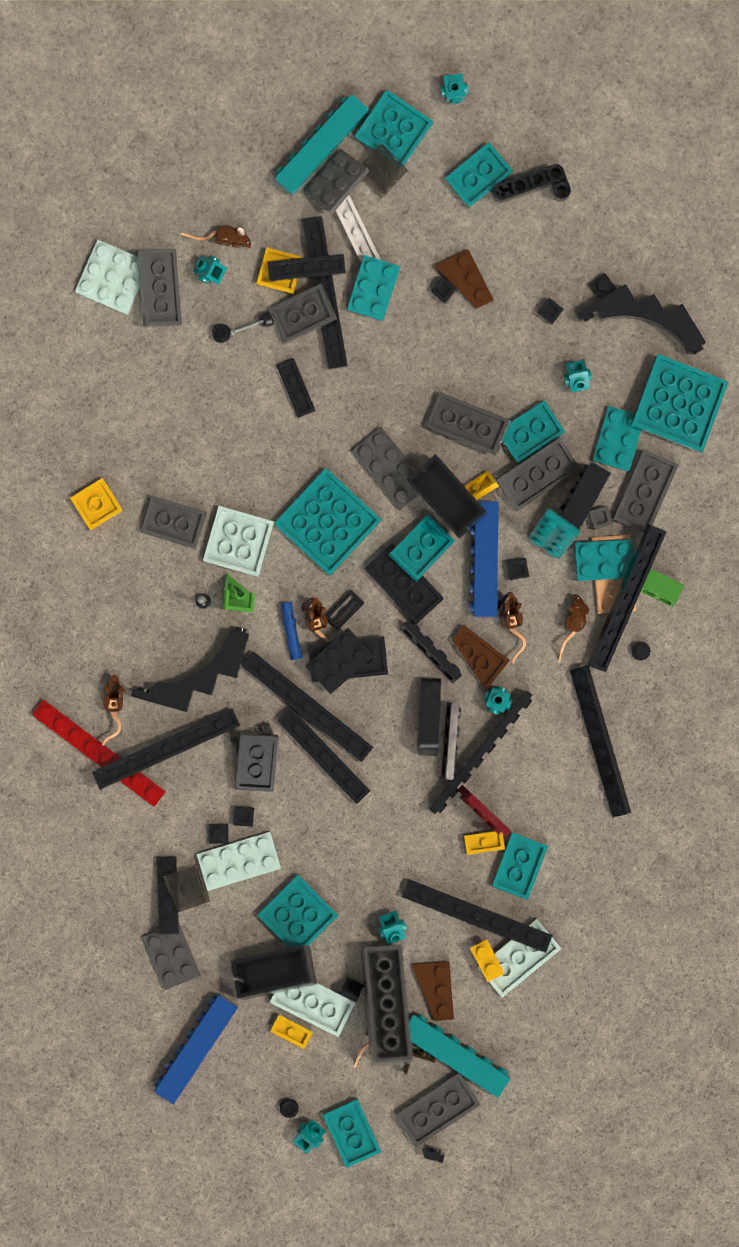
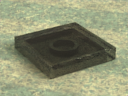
(383, 170)
(186, 888)

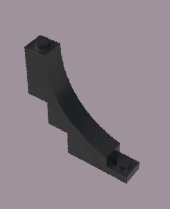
(623, 305)
(179, 693)

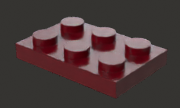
(482, 811)

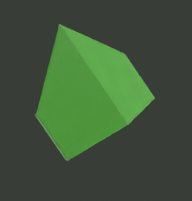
(237, 597)

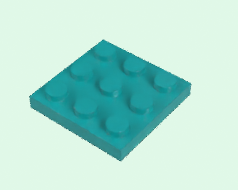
(395, 126)
(297, 914)

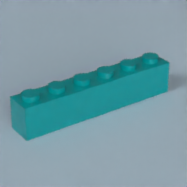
(321, 145)
(457, 1056)

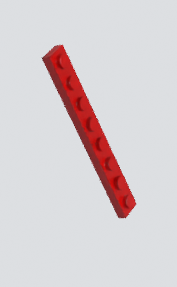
(94, 750)

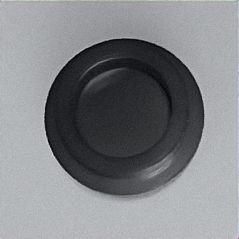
(221, 333)
(640, 650)
(289, 1108)

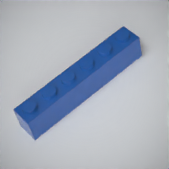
(485, 562)
(196, 1049)

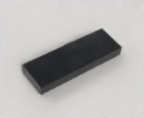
(296, 388)

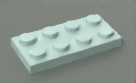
(238, 861)
(520, 961)
(317, 1006)

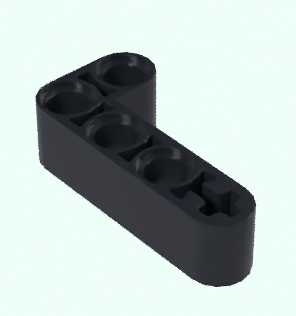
(530, 187)
(430, 717)

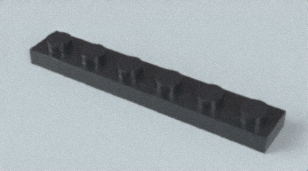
(324, 755)

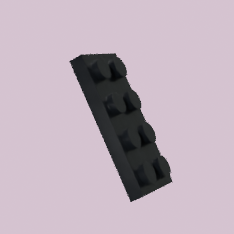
(412, 597)
(374, 667)

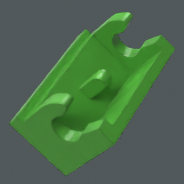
(662, 588)

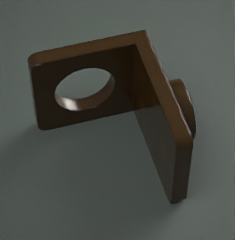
(422, 1055)

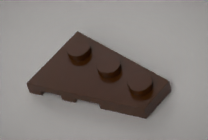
(465, 275)
(480, 656)
(436, 987)

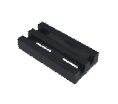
(356, 598)

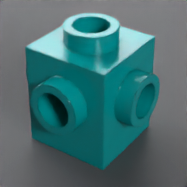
(454, 81)
(209, 269)
(577, 376)
(490, 700)
(392, 927)
(309, 1136)

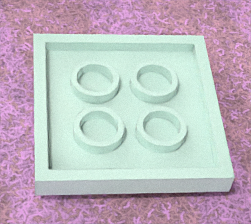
(110, 277)
(238, 541)

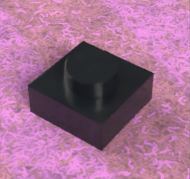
(602, 286)
(444, 290)
(550, 311)
(518, 569)
(244, 816)
(218, 833)
(351, 989)
(434, 1154)

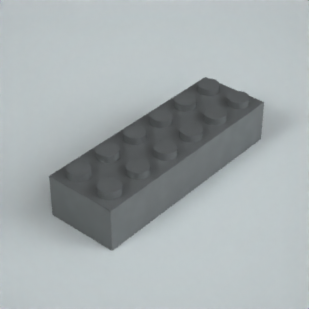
(386, 1005)

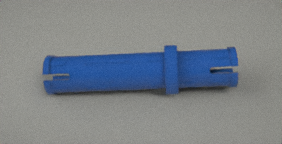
(291, 631)

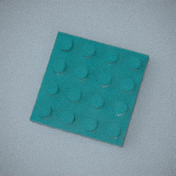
(679, 403)
(327, 521)

